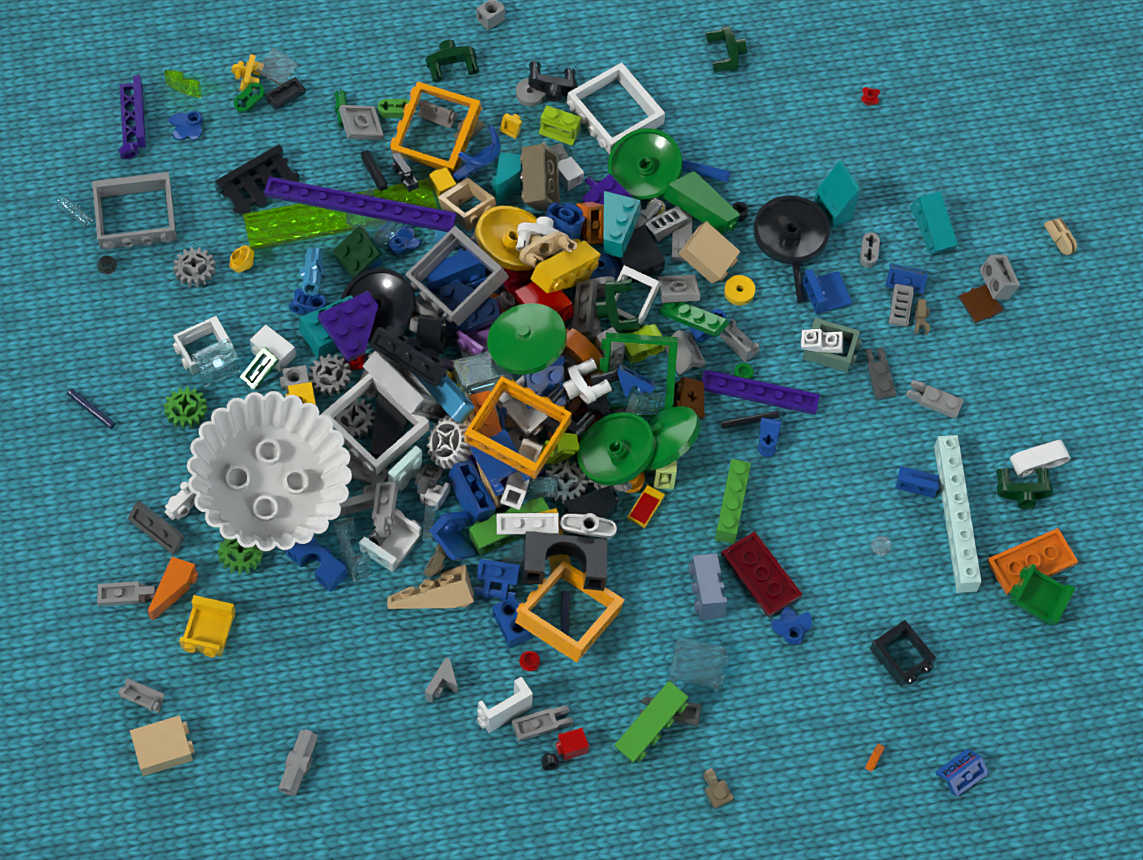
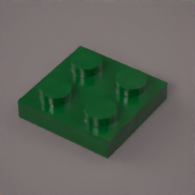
(357, 252)

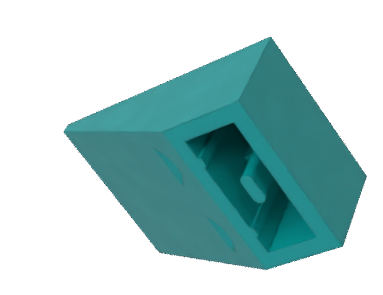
(838, 195)
(315, 334)

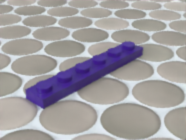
(760, 392)

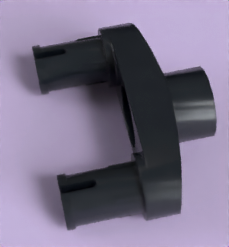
(552, 86)
(601, 403)
(574, 427)

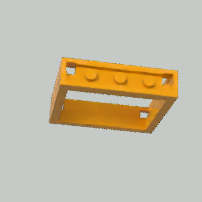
(464, 135)
(503, 453)
(552, 635)

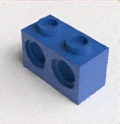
(507, 622)

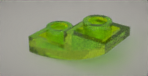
(187, 86)

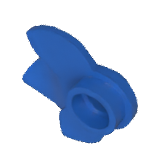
(185, 126)
(403, 240)
(791, 623)

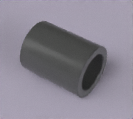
(375, 538)

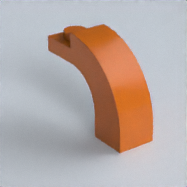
(581, 350)

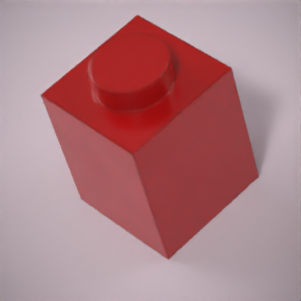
(572, 744)

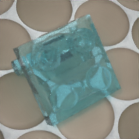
(216, 362)

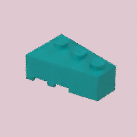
(620, 219)
(934, 223)

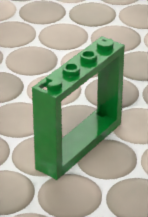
(672, 342)

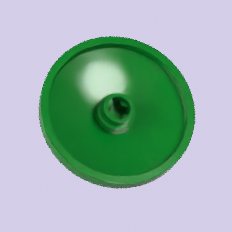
(645, 163)
(527, 338)
(674, 434)
(616, 448)

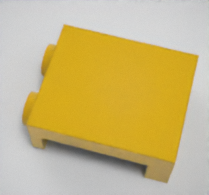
(208, 626)

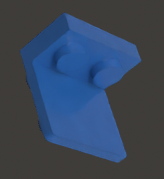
(826, 291)
(448, 535)

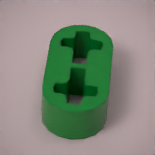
(252, 100)

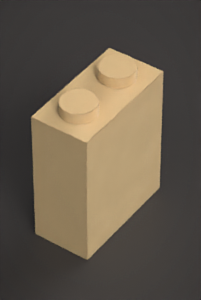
(709, 253)
(162, 745)

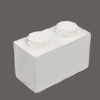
(276, 344)

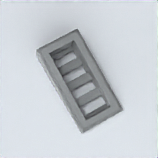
(663, 231)
(901, 293)

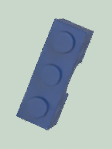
(331, 571)

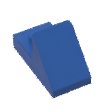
(629, 378)

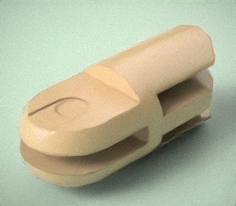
(1061, 236)

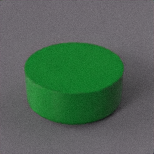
(744, 370)

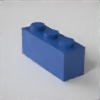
(471, 491)

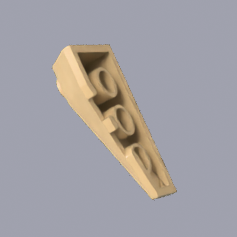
(448, 591)

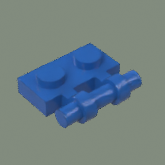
(497, 572)

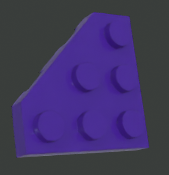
(350, 324)

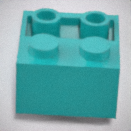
(507, 177)

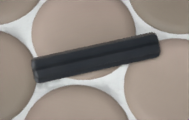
(374, 170)

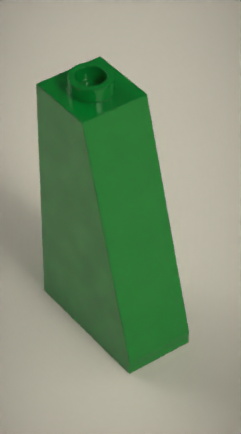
(702, 202)

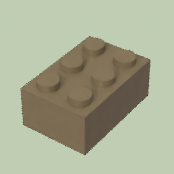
(540, 176)

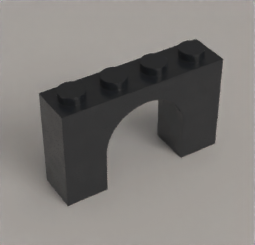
(587, 551)

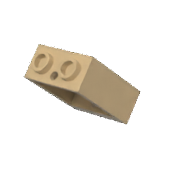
(461, 193)

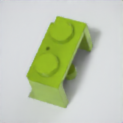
(559, 125)
(565, 448)

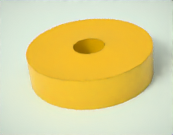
(743, 283)

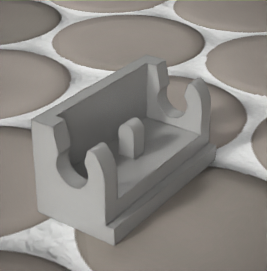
(739, 342)

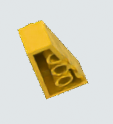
(566, 268)

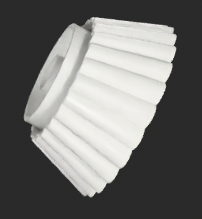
(269, 471)

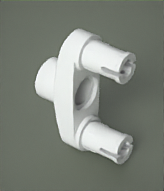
(542, 227)
(578, 387)
(575, 524)

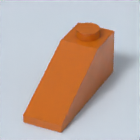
(173, 585)

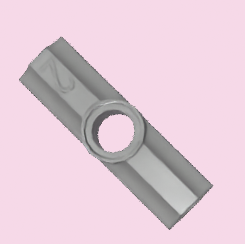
(298, 762)

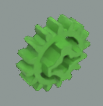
(193, 411)
(238, 557)

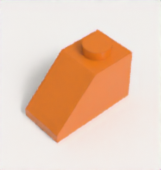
(594, 222)

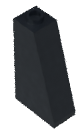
(388, 427)

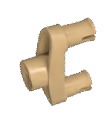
(550, 244)

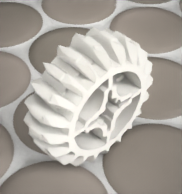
(448, 441)

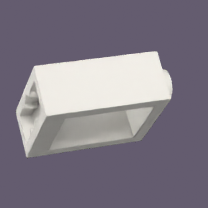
(626, 271)
(194, 333)

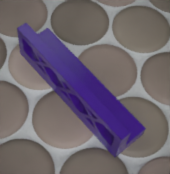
(137, 114)

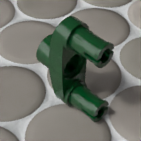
(734, 47)
(451, 54)
(608, 307)
(1024, 493)

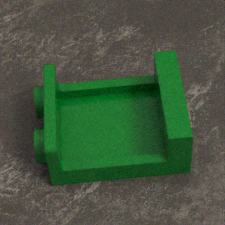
(1040, 595)

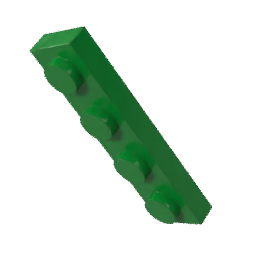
(694, 317)

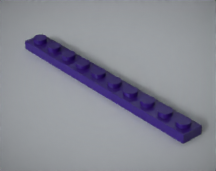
(360, 204)

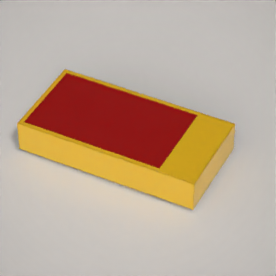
(646, 506)

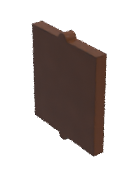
(980, 303)

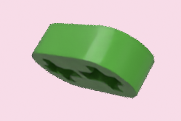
(395, 108)

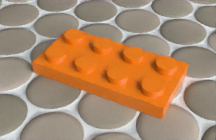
(1047, 552)

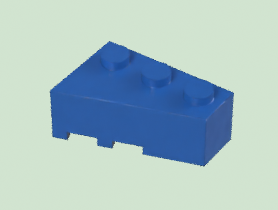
(459, 267)

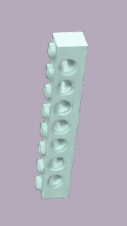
(957, 514)

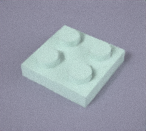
(406, 468)

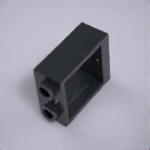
(878, 648)

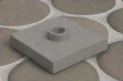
(361, 122)
(678, 288)

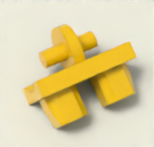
(240, 70)

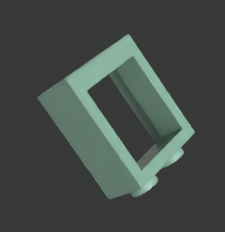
(833, 360)

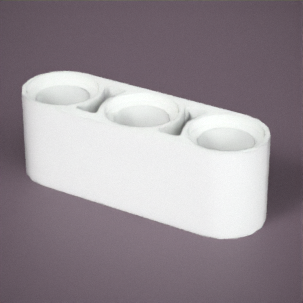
(1042, 456)

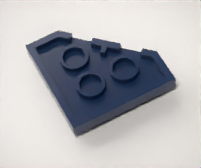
(453, 295)

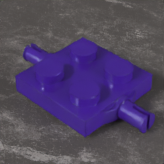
(597, 189)

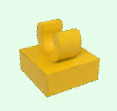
(511, 125)

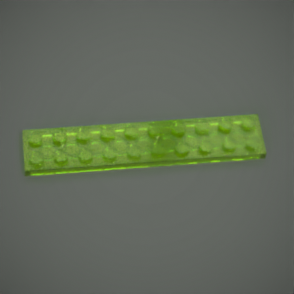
(305, 221)

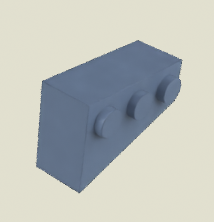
(707, 586)

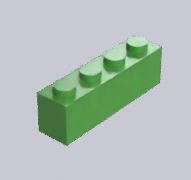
(732, 501)
(485, 535)
(651, 721)

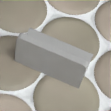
(687, 352)

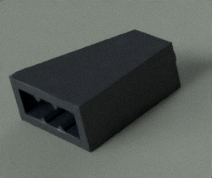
(599, 502)

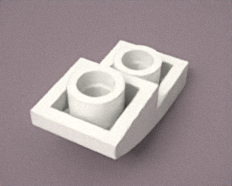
(818, 341)

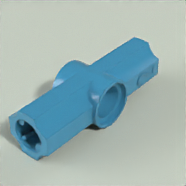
(312, 271)

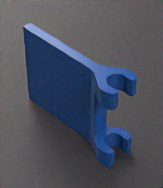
(494, 468)

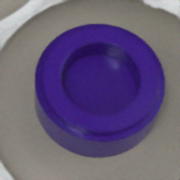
(128, 151)

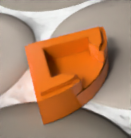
(875, 757)

